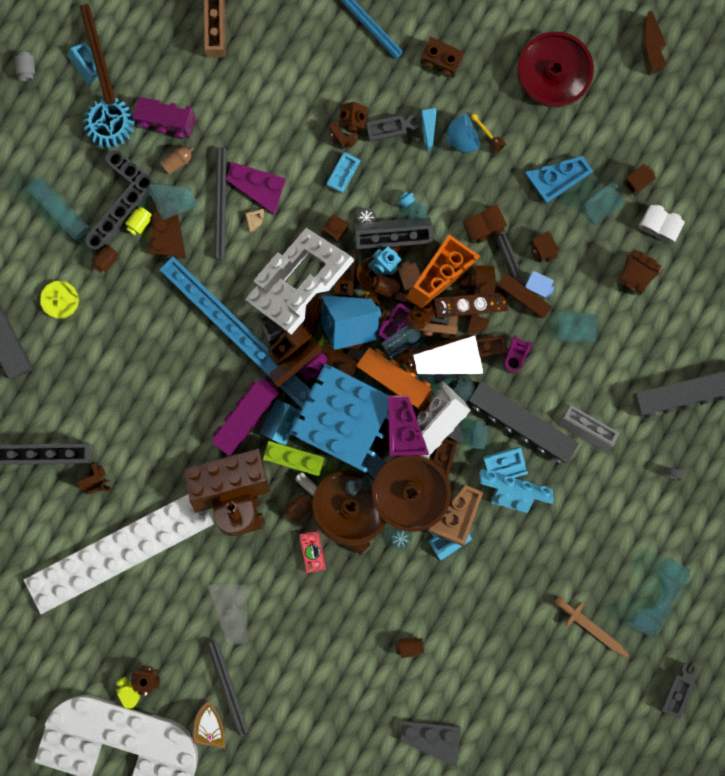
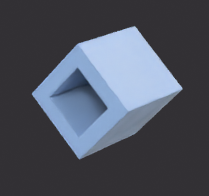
(540, 285)

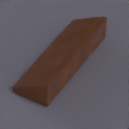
(524, 296)

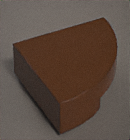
(477, 324)

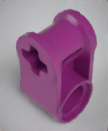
(517, 351)
(313, 367)

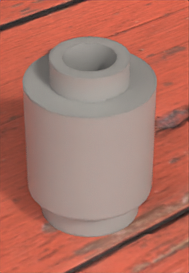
(25, 66)

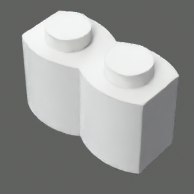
(661, 224)

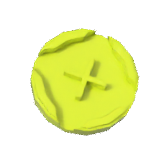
(59, 299)

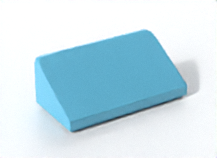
(83, 61)
(444, 547)

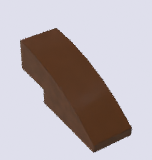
(652, 45)

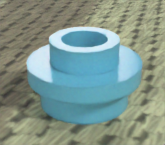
(405, 199)

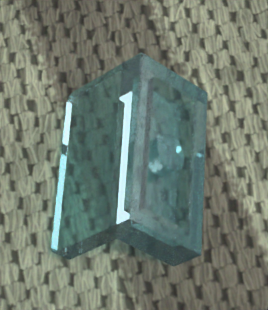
(603, 203)

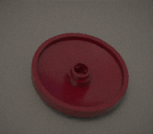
(555, 69)

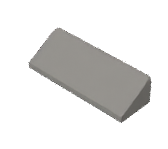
(589, 429)

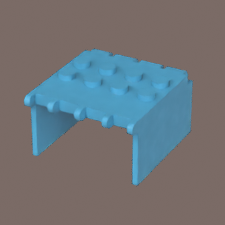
(342, 417)

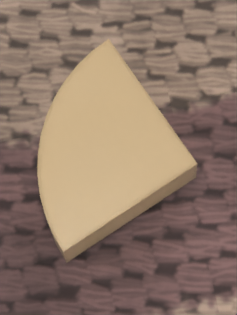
(255, 219)

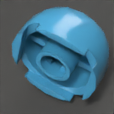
(462, 135)

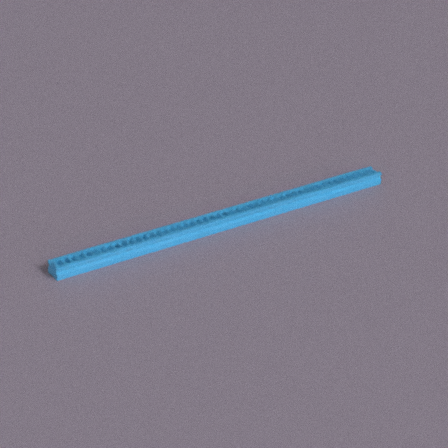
(245, 340)

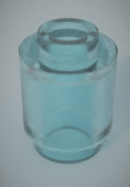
(478, 435)

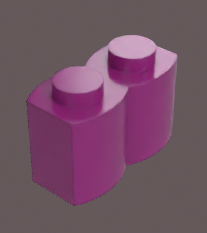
(395, 323)

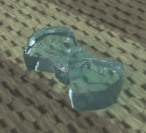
(364, 483)

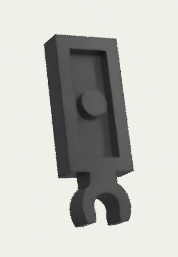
(390, 127)
(679, 692)

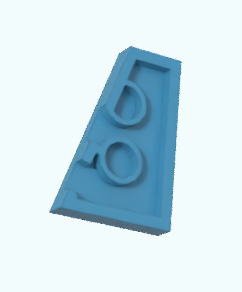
(557, 178)

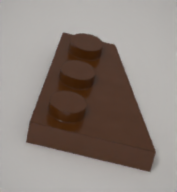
(166, 237)

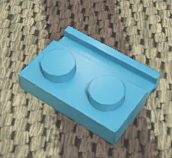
(507, 462)

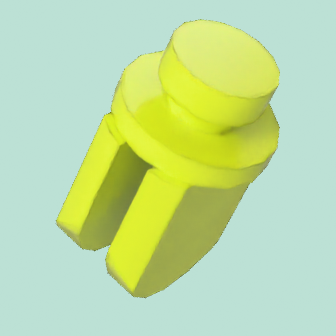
(126, 694)

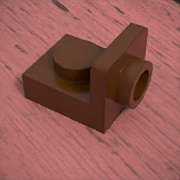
(91, 480)

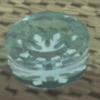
(400, 539)

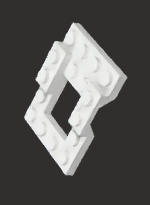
(282, 301)

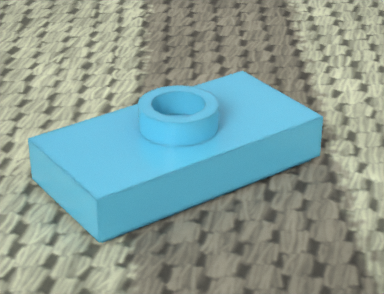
(343, 172)

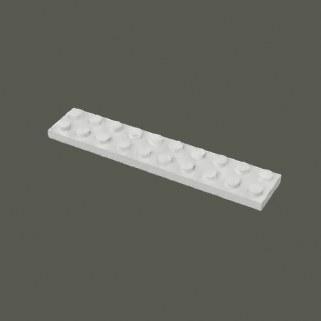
(116, 553)

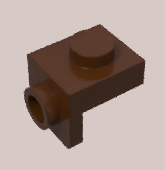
(337, 136)

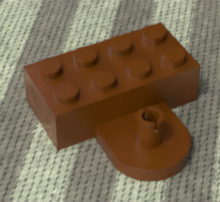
(228, 489)

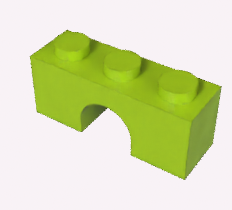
(293, 458)

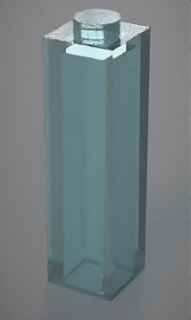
(58, 208)

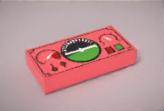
(312, 552)

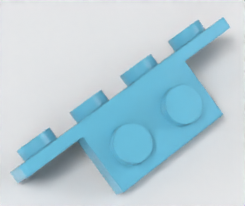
(514, 492)

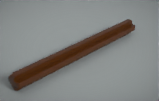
(97, 54)

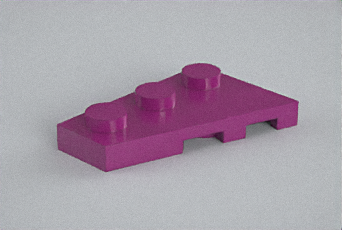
(258, 185)
(404, 430)

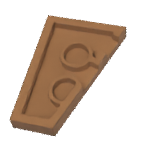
(459, 516)

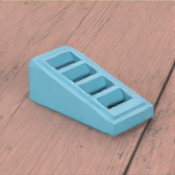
(428, 120)

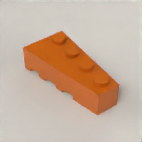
(446, 267)
(395, 379)

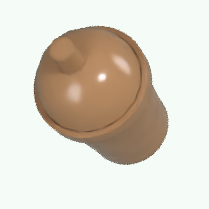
(177, 159)

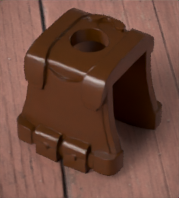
(638, 272)

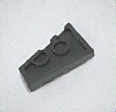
(433, 739)

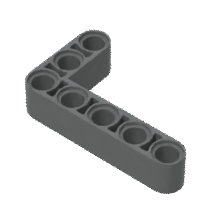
(122, 202)

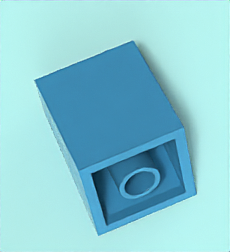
(349, 320)

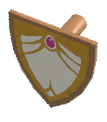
(208, 727)

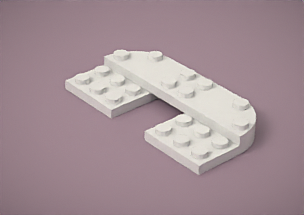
(86, 722)

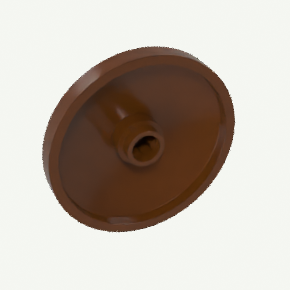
(411, 492)
(345, 517)

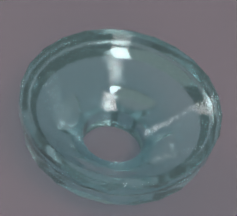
(465, 385)

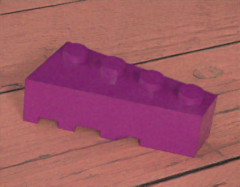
(246, 415)

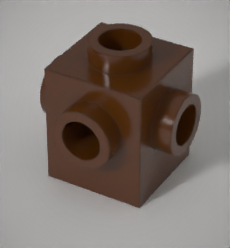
(352, 117)
(150, 675)

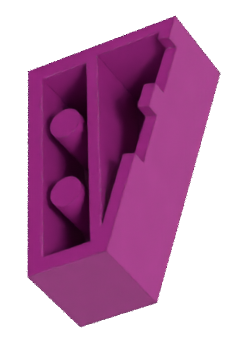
(164, 117)

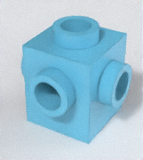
(384, 261)

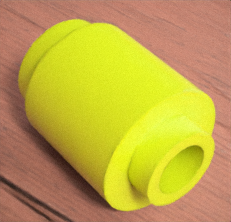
(138, 221)

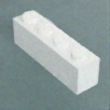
(441, 416)

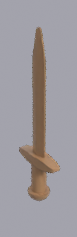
(589, 626)

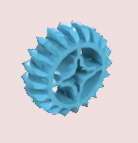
(101, 124)

